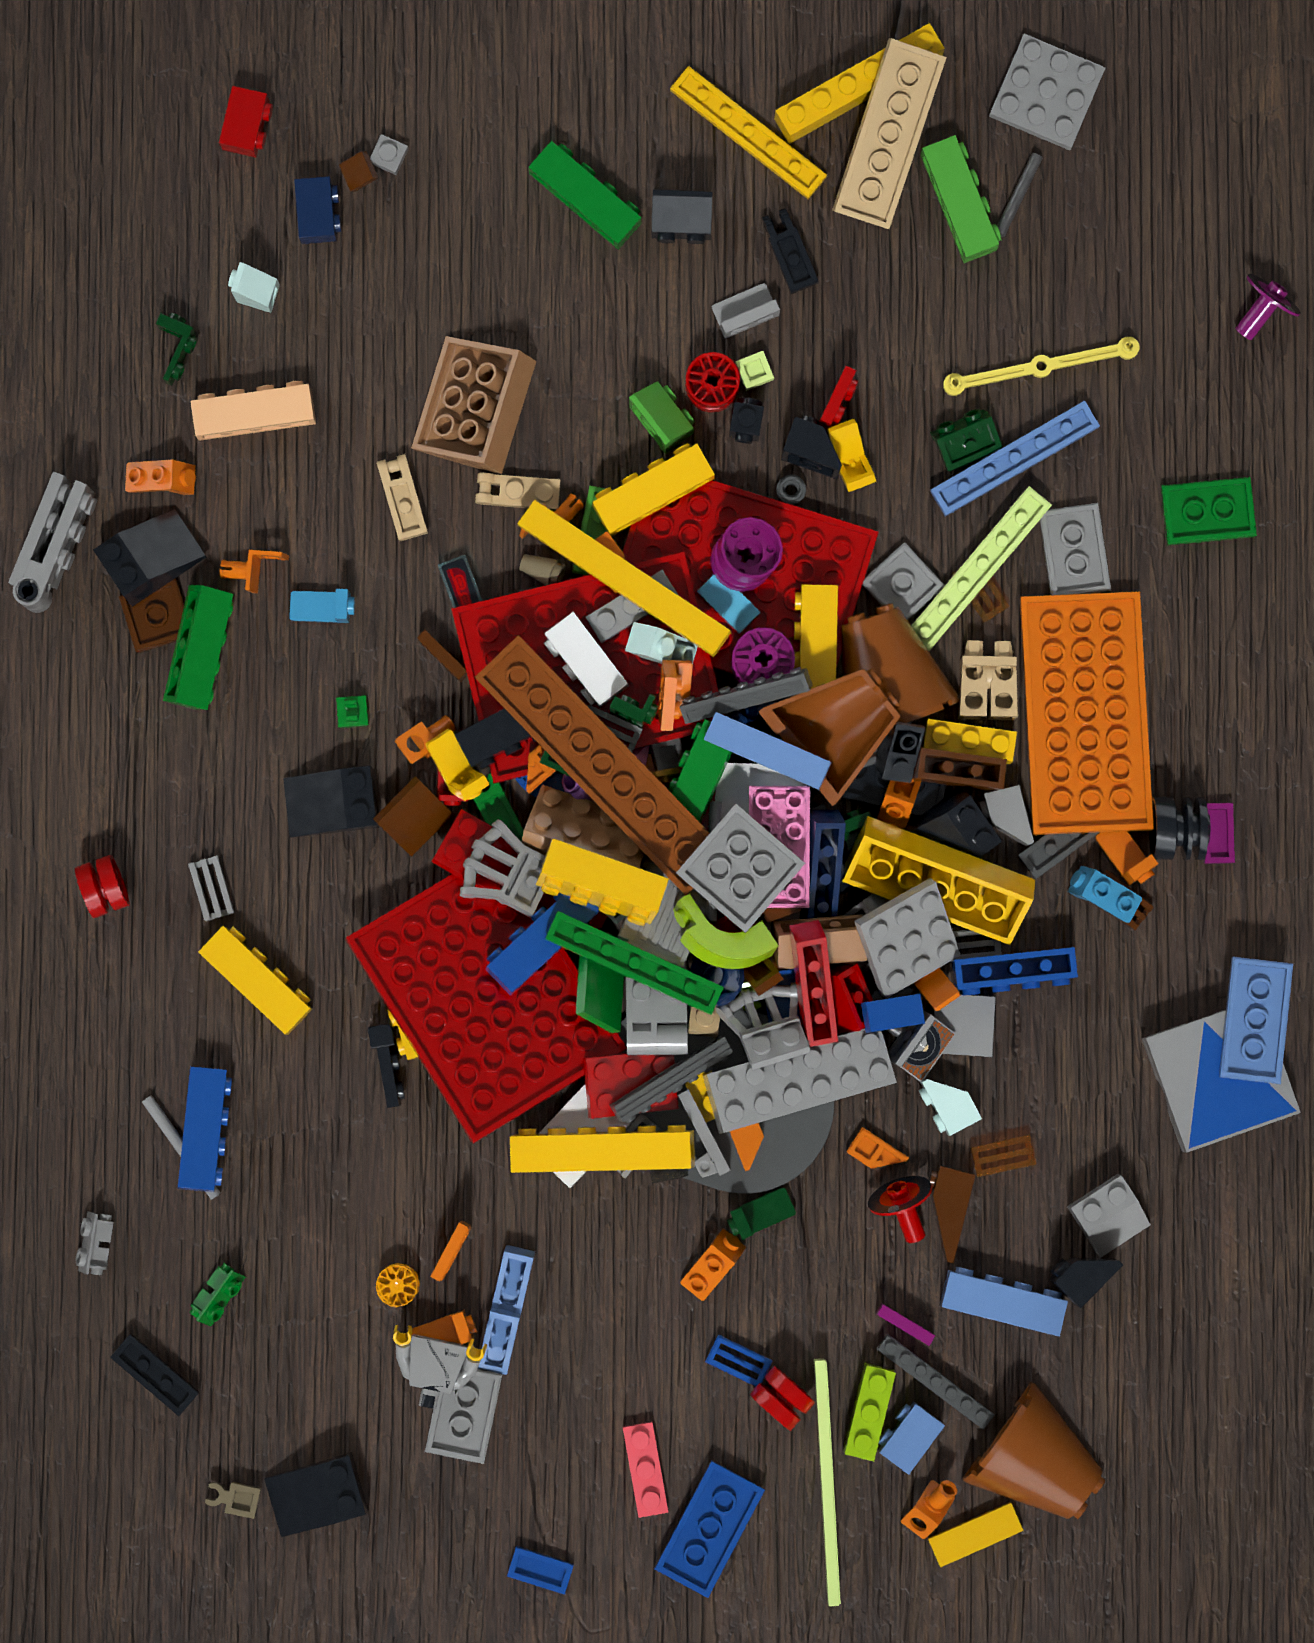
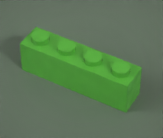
(960, 199)

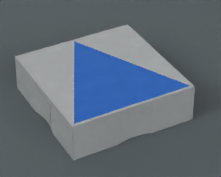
(1201, 1102)

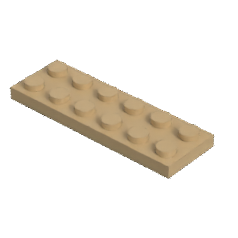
(889, 133)

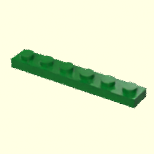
(634, 963)

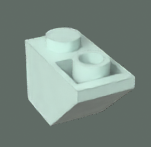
(253, 287)
(658, 644)
(953, 1106)

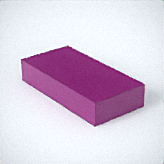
(1221, 843)
(905, 1324)

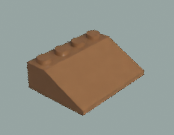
(474, 404)

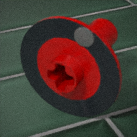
(900, 1199)

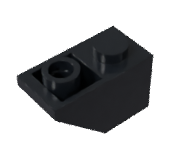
(900, 752)

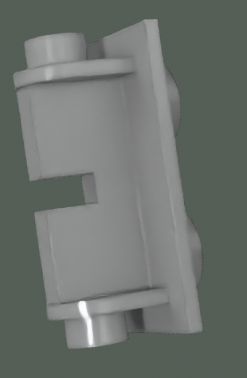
(91, 1254)

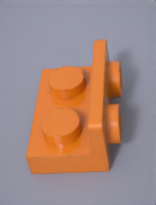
(674, 688)

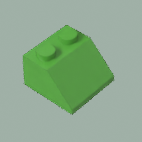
(661, 416)

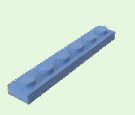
(1014, 458)

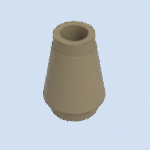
(543, 569)

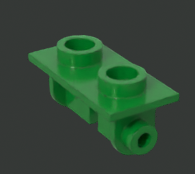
(210, 1306)

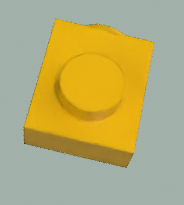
(848, 446)
(454, 767)

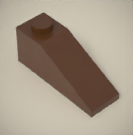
(950, 1201)

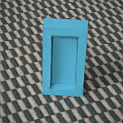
(729, 604)

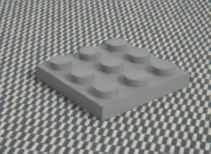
(1047, 92)
(740, 868)
(907, 938)

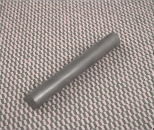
(1019, 193)

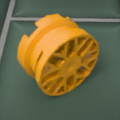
(397, 1284)

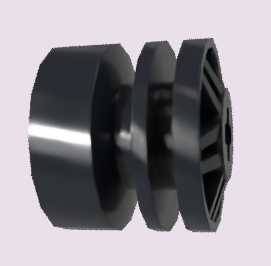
(1179, 828)

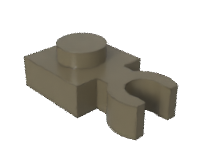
(239, 1499)

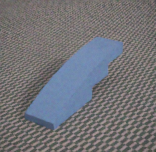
(767, 750)

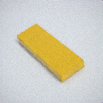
(975, 1534)

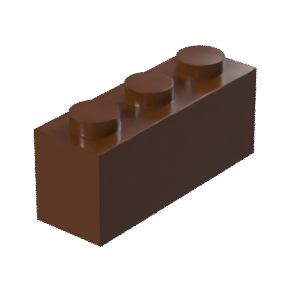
(960, 769)

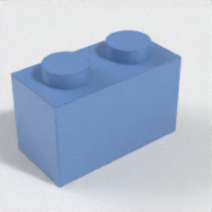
(910, 1437)

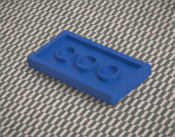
(709, 1529)

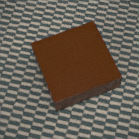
(358, 171)

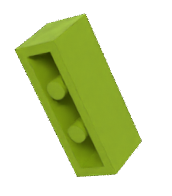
(869, 1412)

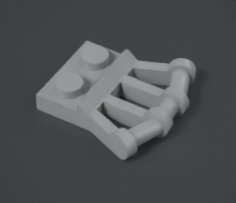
(520, 886)
(773, 1040)

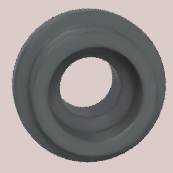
(791, 480)

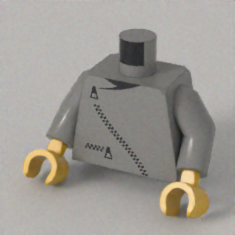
(435, 1364)

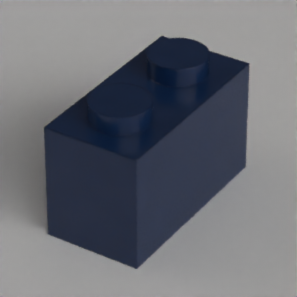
(316, 210)

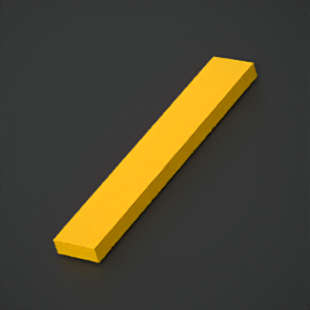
(748, 132)

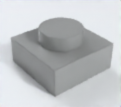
(388, 154)

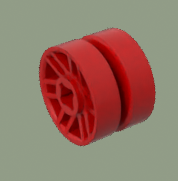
(720, 369)
(102, 885)
(782, 1398)

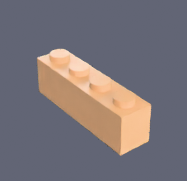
(253, 411)

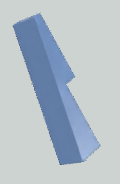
(506, 1309)

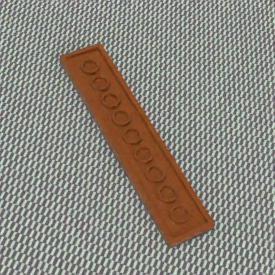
(594, 758)

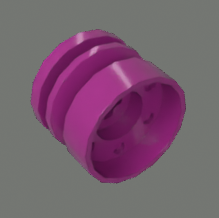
(758, 544)
(759, 641)

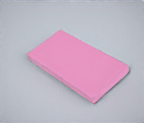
(786, 815)

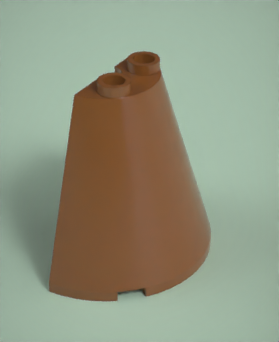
(899, 659)
(837, 722)
(1038, 1460)

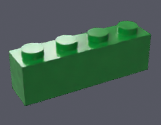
(585, 195)
(198, 647)
(700, 772)

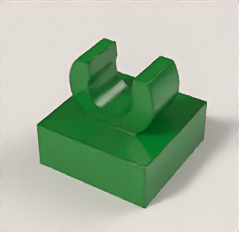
(352, 711)

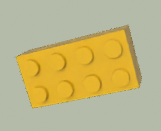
(601, 882)

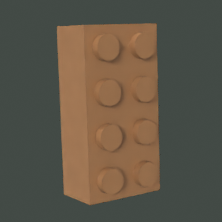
(580, 824)

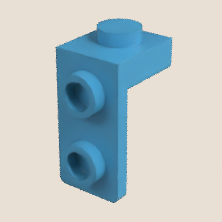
(322, 606)
(1104, 893)

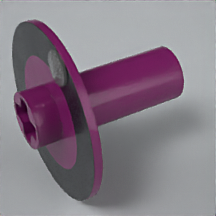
(1271, 297)

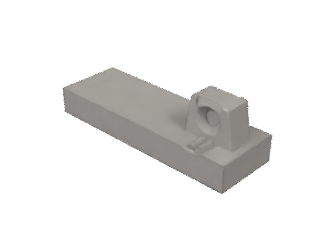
(712, 1160)

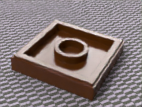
(155, 618)
(413, 816)

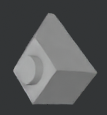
(1008, 813)

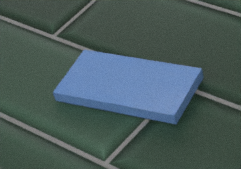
(1256, 1020)

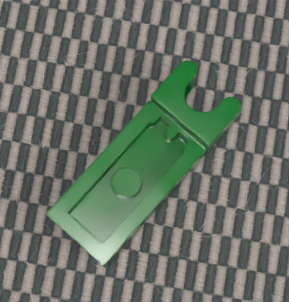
(496, 806)

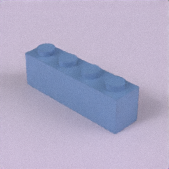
(1003, 1302)

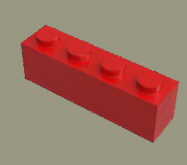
(813, 982)

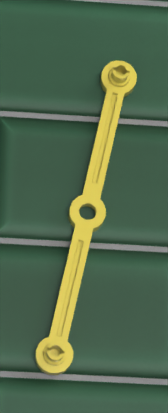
(1126, 348)

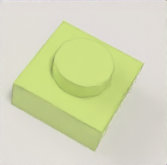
(754, 370)

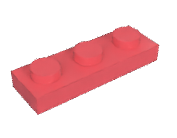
(645, 1469)

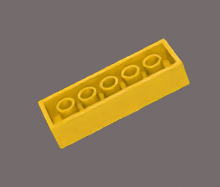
(972, 889)

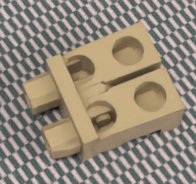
(988, 672)

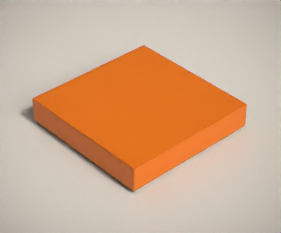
(451, 1251)

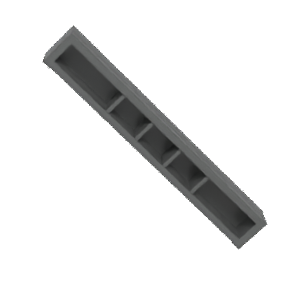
(746, 695)
(671, 1079)
(935, 1381)

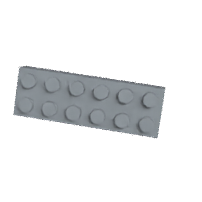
(822, 1076)

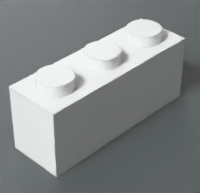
(585, 660)

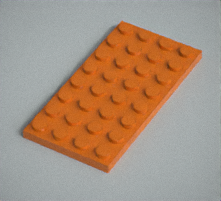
(1086, 713)

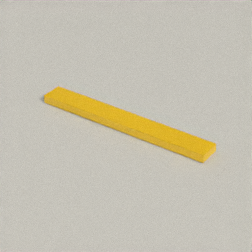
(624, 578)

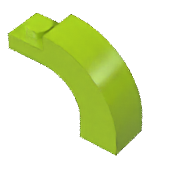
(720, 947)

